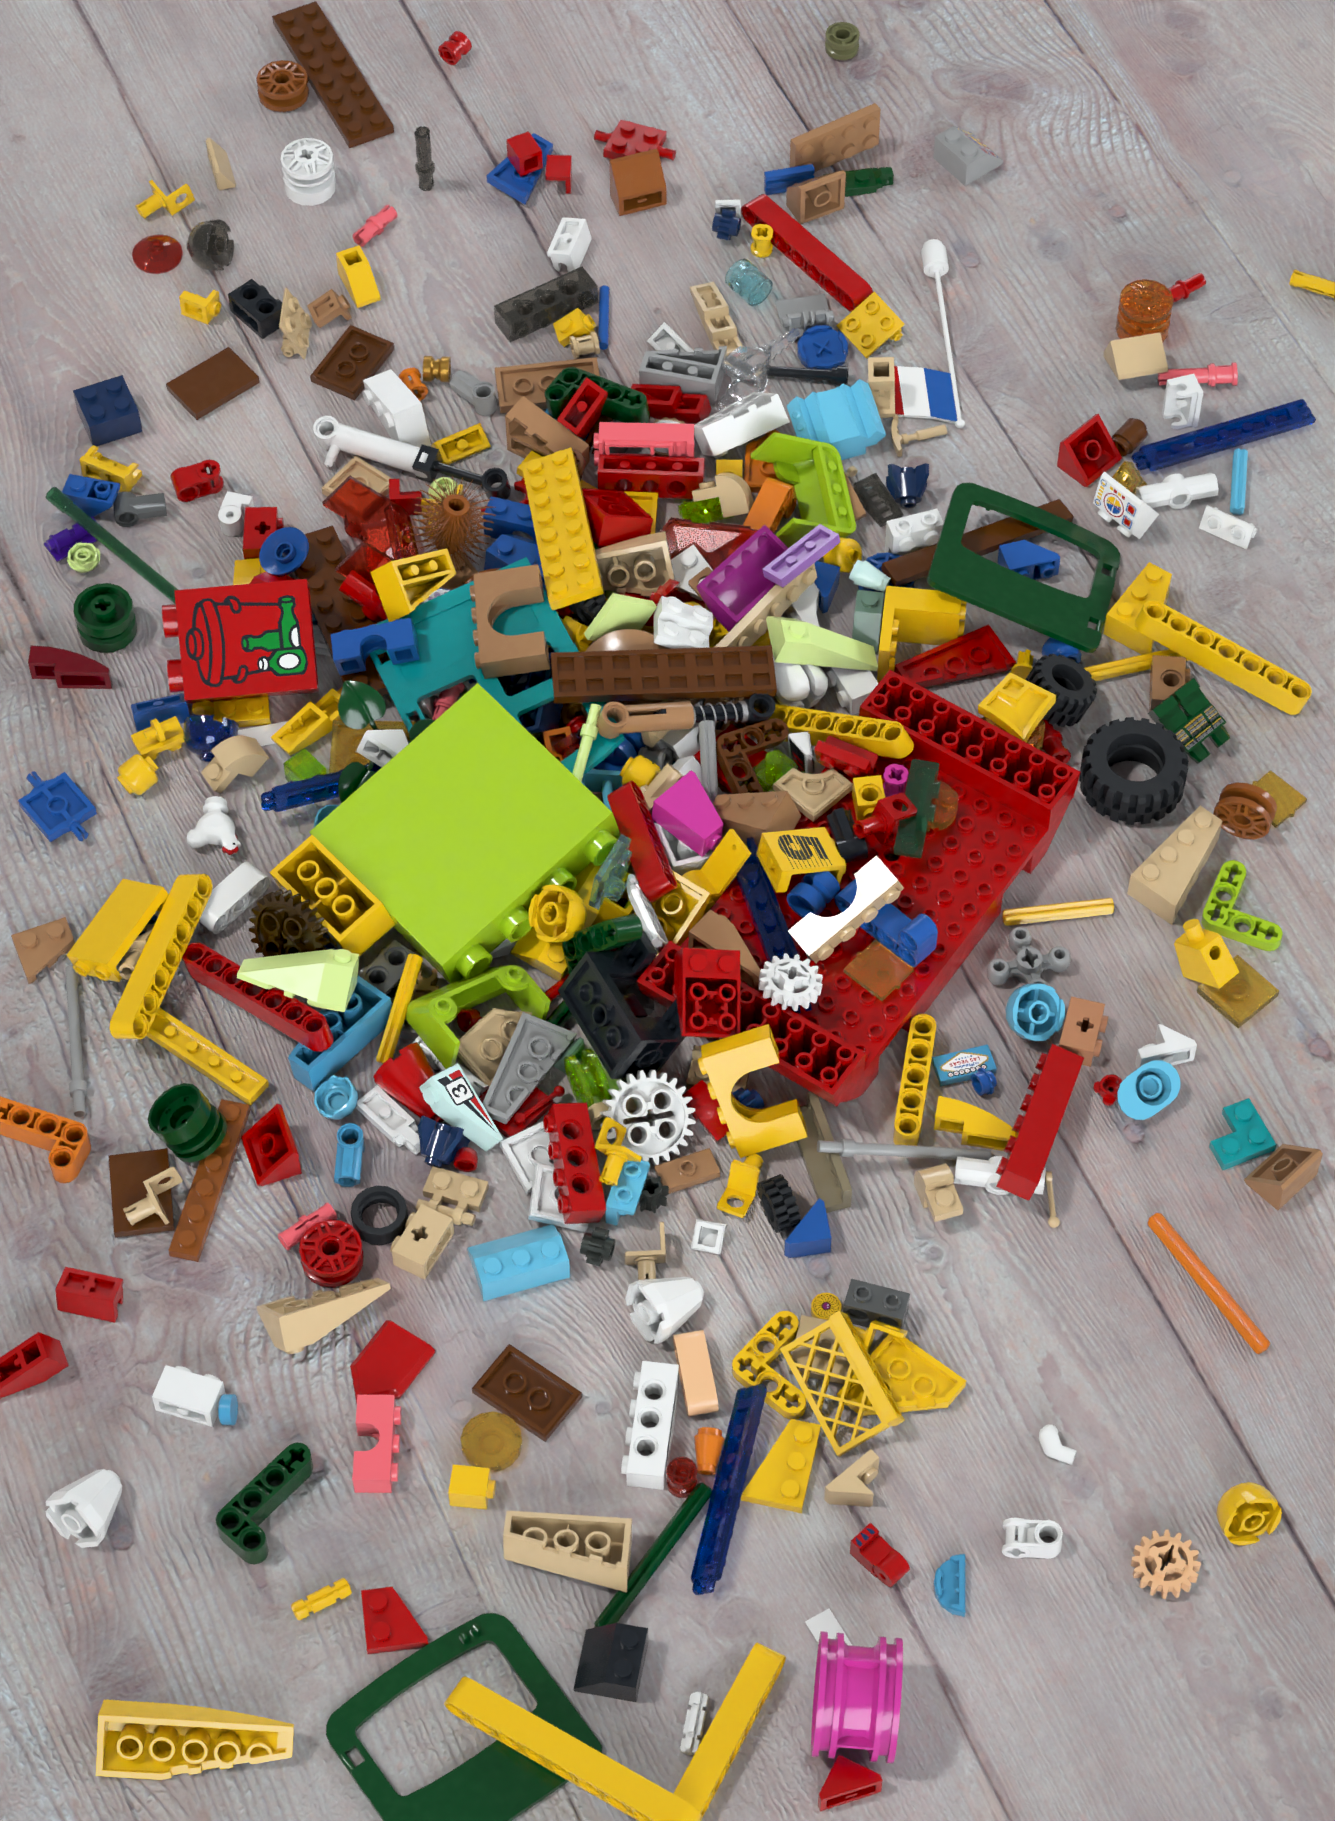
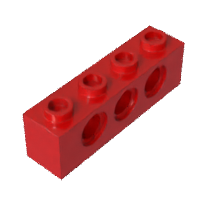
(656, 474)
(574, 1121)

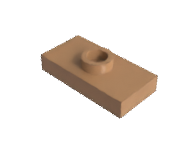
(688, 1170)

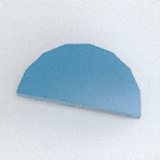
(950, 1585)

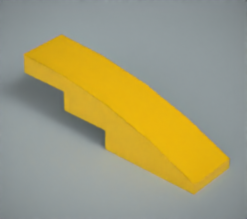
(309, 723)

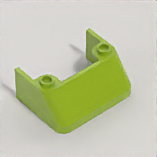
(818, 484)
(434, 1010)

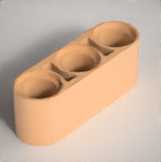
(695, 1373)

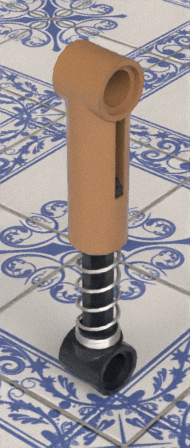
(679, 715)

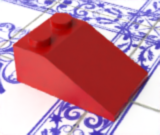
(614, 517)

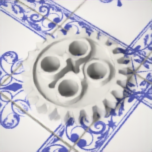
(644, 1091)

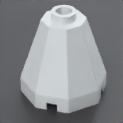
(663, 1305)
(85, 1507)

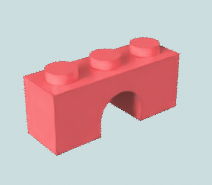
(375, 1468)

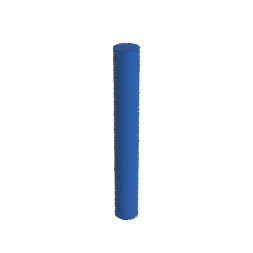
(603, 329)

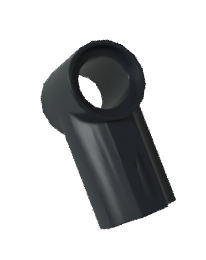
(847, 843)

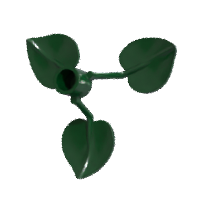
(358, 708)

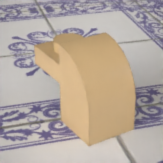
(882, 384)
(732, 491)
(234, 757)
(938, 1192)

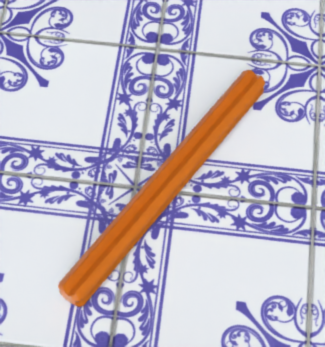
(1208, 1283)

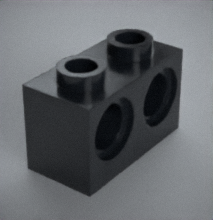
(256, 308)

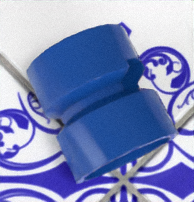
(813, 893)

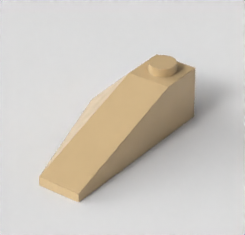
(636, 564)
(305, 1321)

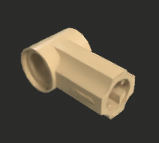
(662, 782)

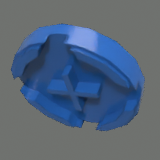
(822, 348)

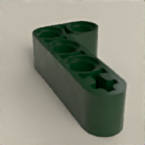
(621, 402)
(602, 937)
(270, 1498)

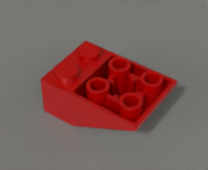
(708, 992)

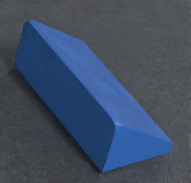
(161, 709)

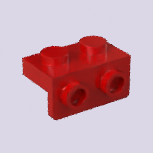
(845, 757)

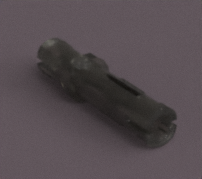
(425, 166)

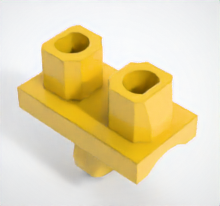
(158, 738)

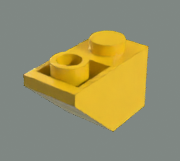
(357, 276)

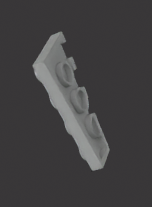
(527, 1060)

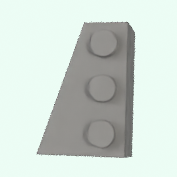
(693, 371)

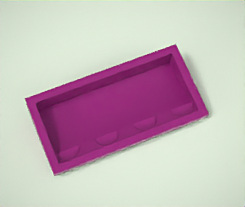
(739, 580)

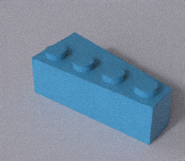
(352, 1031)

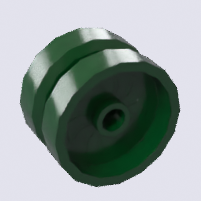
(105, 618)

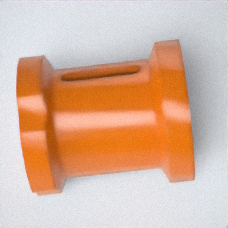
(415, 383)

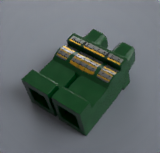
(1191, 720)

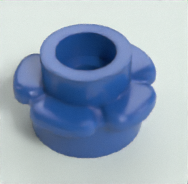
(983, 1082)

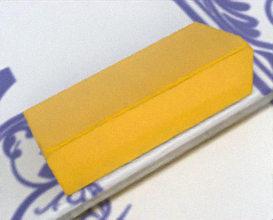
(462, 444)

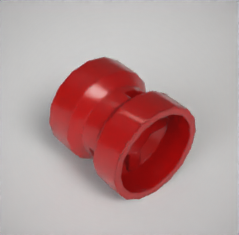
(454, 48)

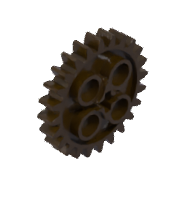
(286, 925)

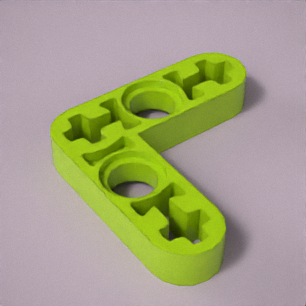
(1229, 917)

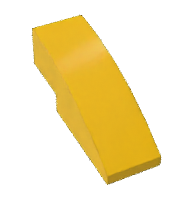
(975, 1124)

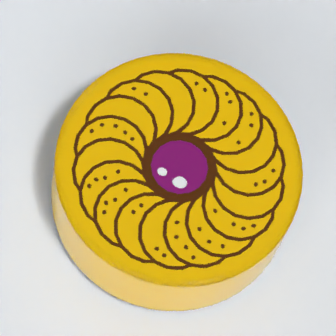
(825, 1305)

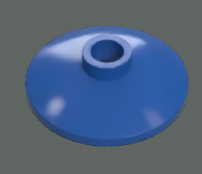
(284, 551)

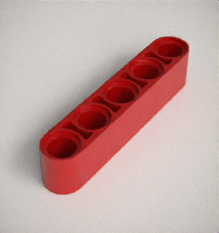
(648, 854)

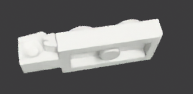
(390, 1119)

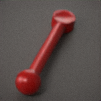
(520, 1118)

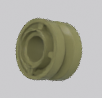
(842, 41)

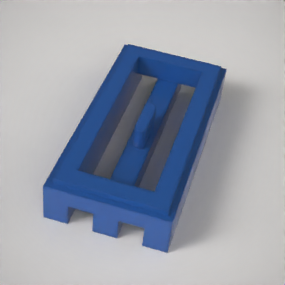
(778, 180)

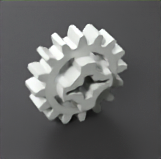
(790, 982)

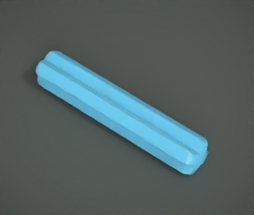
(1238, 483)

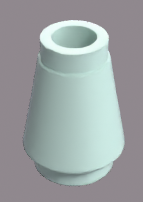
(868, 576)

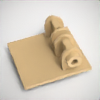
(295, 326)

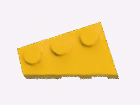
(786, 1469)

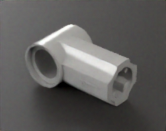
(478, 393)

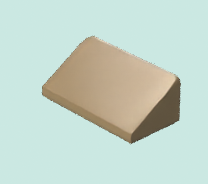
(220, 165)

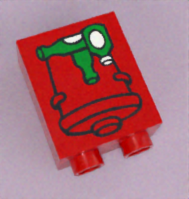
(242, 641)

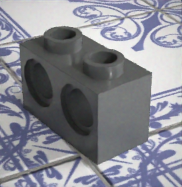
(384, 971)
(874, 1302)

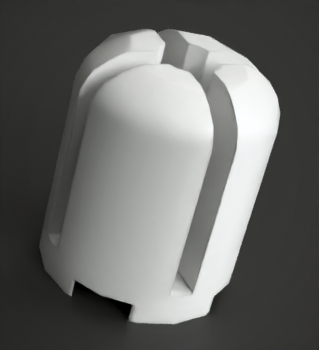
(799, 684)

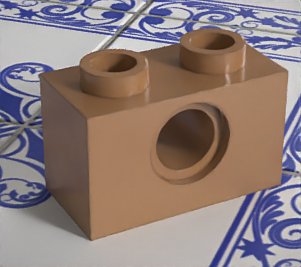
(1166, 677)

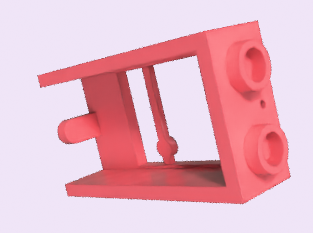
(676, 437)

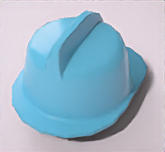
(1148, 1089)

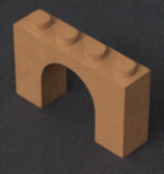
(493, 594)

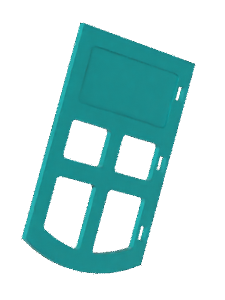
(448, 658)

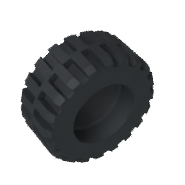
(1140, 743)

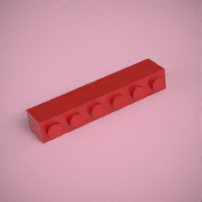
(1040, 1121)

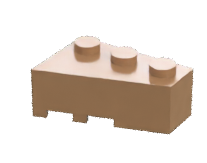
(534, 430)

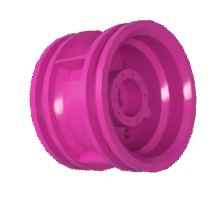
(857, 1697)

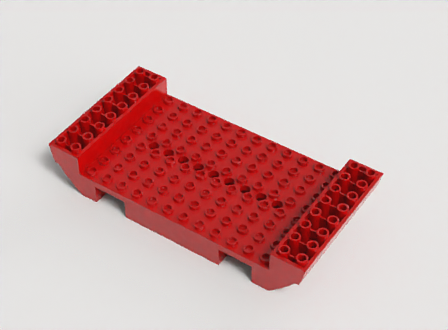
(1003, 824)

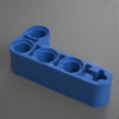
(893, 929)

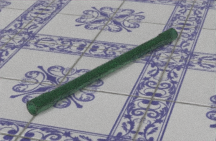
(67, 506)

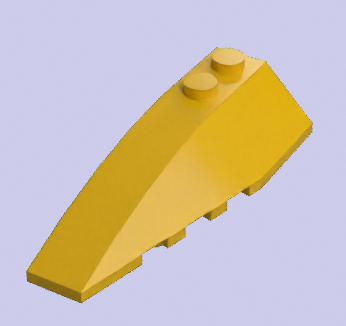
(549, 956)
(176, 1739)

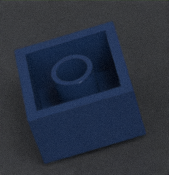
(107, 411)

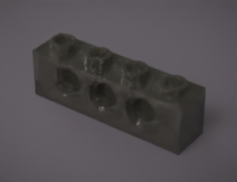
(545, 304)

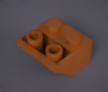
(637, 182)

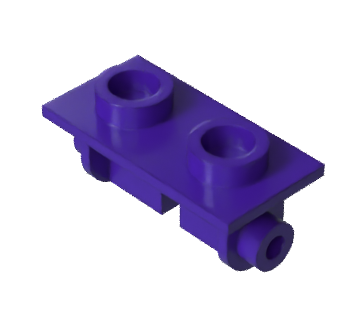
(60, 543)

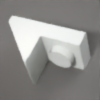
(1170, 1047)

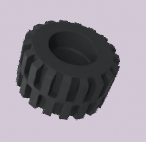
(1070, 684)

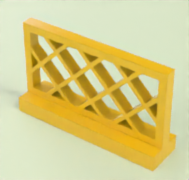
(864, 1369)

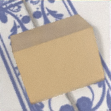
(1136, 356)

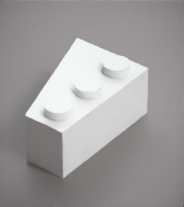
(740, 423)

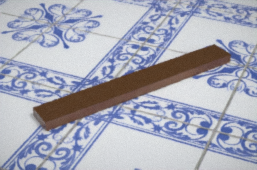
(980, 541)

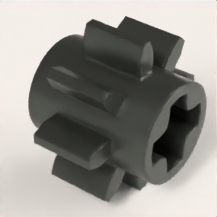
(653, 1201)
(597, 1246)

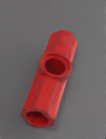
(364, 594)

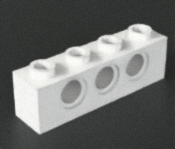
(651, 1469)

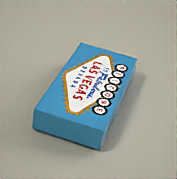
(962, 1064)

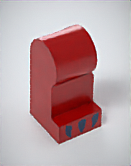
(878, 1556)

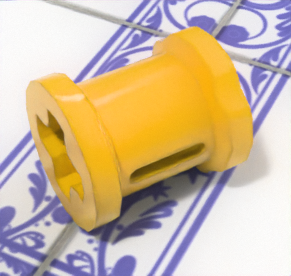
(761, 243)

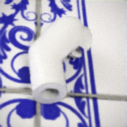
(1052, 1445)

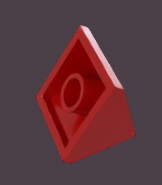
(1088, 452)
(271, 1148)

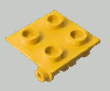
(871, 325)

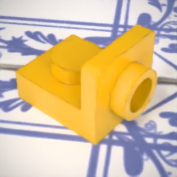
(200, 308)

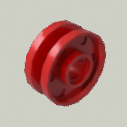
(331, 1269)

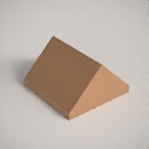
(1284, 1173)

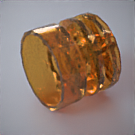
(1144, 309)

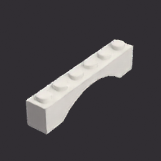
(850, 684)

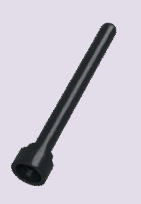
(836, 375)

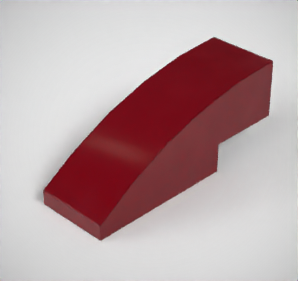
(68, 668)

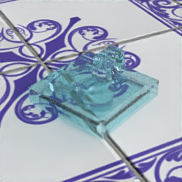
(609, 878)

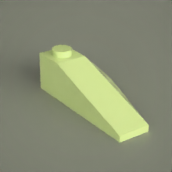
(806, 643)
(320, 976)

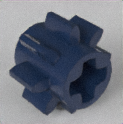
(726, 224)

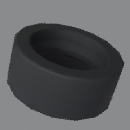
(376, 1195)

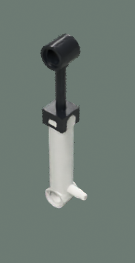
(422, 461)

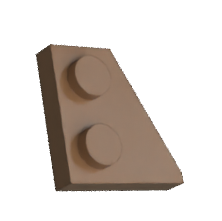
(42, 946)

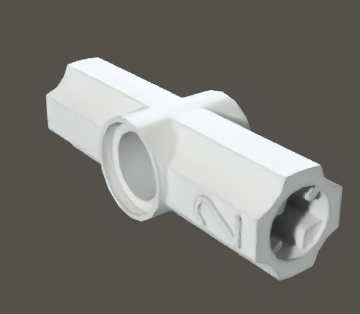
(1178, 491)
(982, 1174)

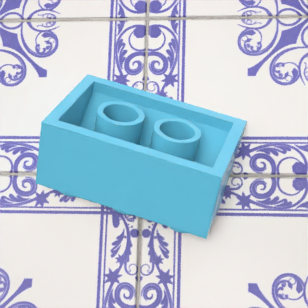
(519, 1262)

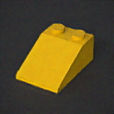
(681, 909)

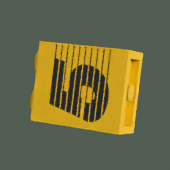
(798, 853)

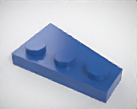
(510, 182)

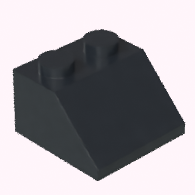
(612, 1661)

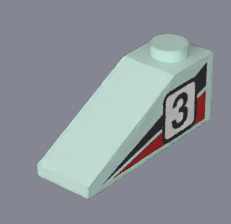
(458, 1104)

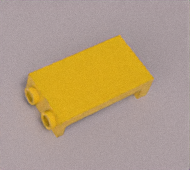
(116, 929)

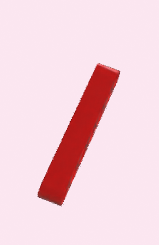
(808, 253)
(269, 1005)

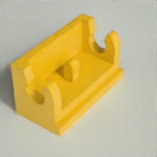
(105, 469)

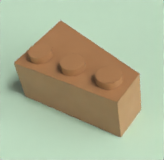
(756, 813)

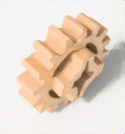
(1155, 1553)

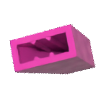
(689, 815)

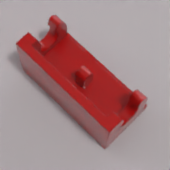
(89, 1294)

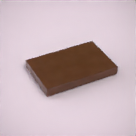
(351, 361)
(212, 383)
(127, 1188)
(527, 1392)

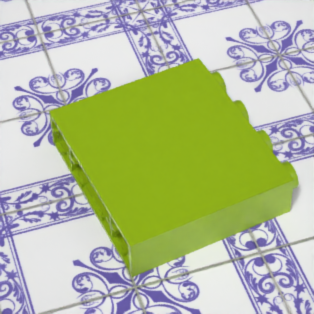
(468, 833)

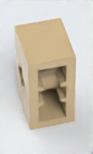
(422, 1241)

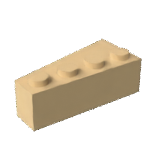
(1174, 866)
(571, 1545)

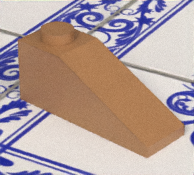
(718, 932)

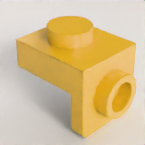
(573, 324)

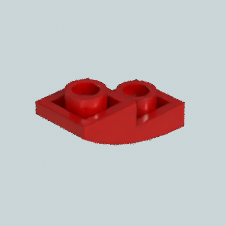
(706, 1110)

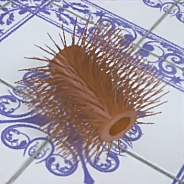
(451, 522)

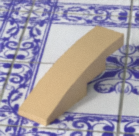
(715, 316)

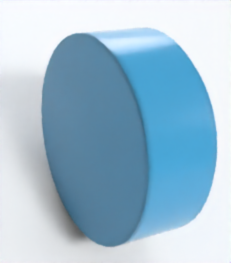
(228, 1409)

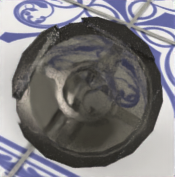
(210, 245)

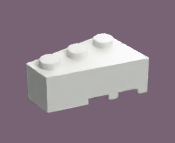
(397, 408)

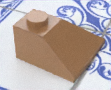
(816, 196)

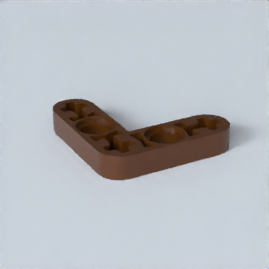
(739, 753)

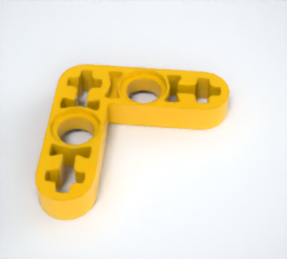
(761, 1361)

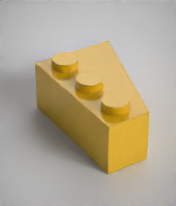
(411, 580)

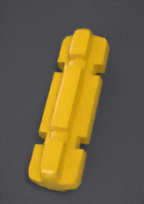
(321, 1599)

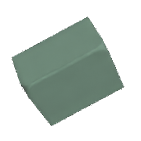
(575, 1048)

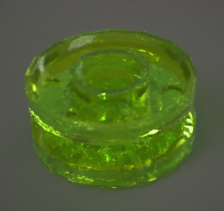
(588, 1078)

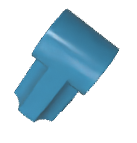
(349, 1156)

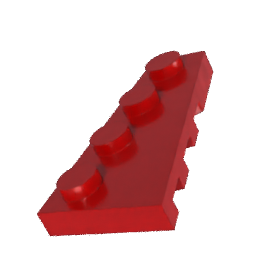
(959, 659)

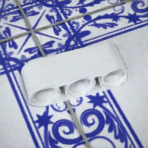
(233, 896)

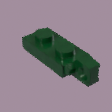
(867, 180)

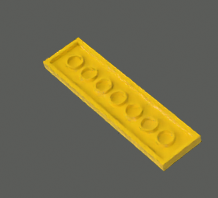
(562, 529)

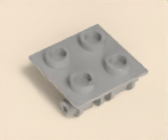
(804, 313)

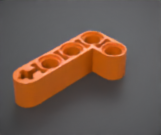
(771, 504)
(56, 1142)

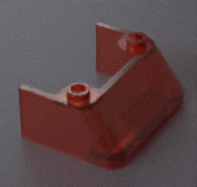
(374, 520)

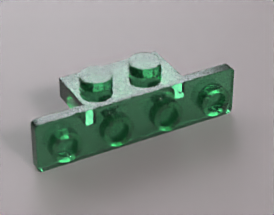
(920, 789)

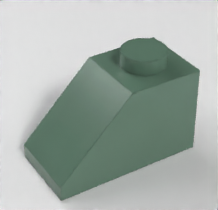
(868, 617)

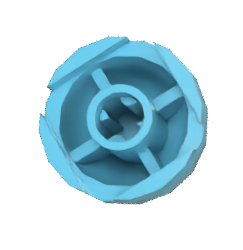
(1035, 1012)

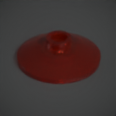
(157, 254)

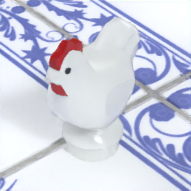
(215, 827)

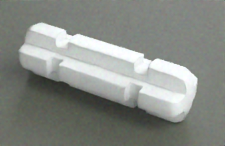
(694, 1723)

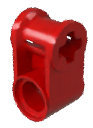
(195, 482)

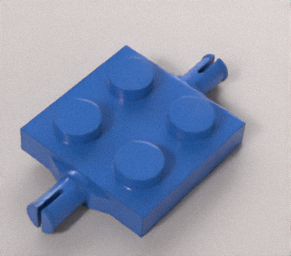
(57, 806)

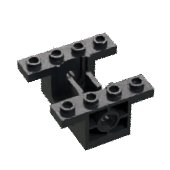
(615, 1020)

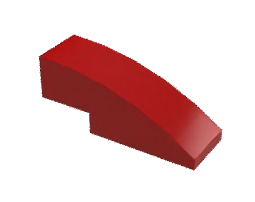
(672, 403)

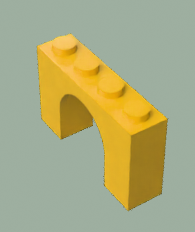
(749, 1128)

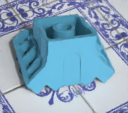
(840, 417)

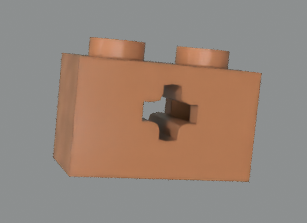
(1082, 1028)

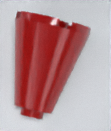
(404, 1077)

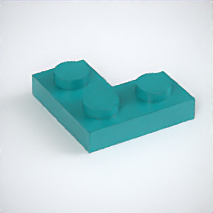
(1249, 1136)

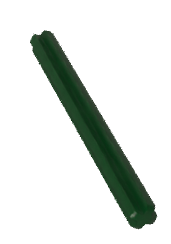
(655, 1555)

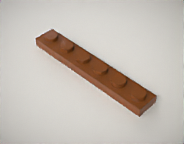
(208, 1186)

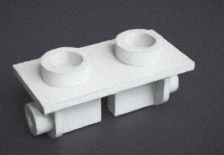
(1227, 527)

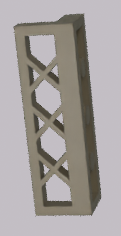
(824, 1169)

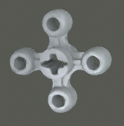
(1029, 961)

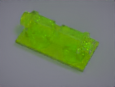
(702, 511)

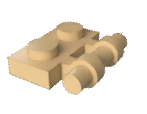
(457, 1190)

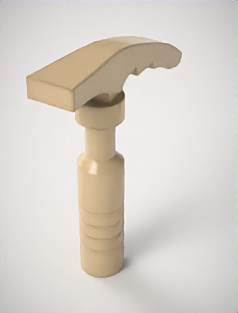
(919, 435)

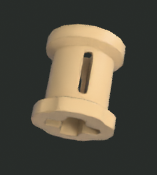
(584, 345)

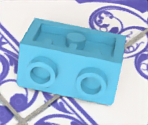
(625, 1196)

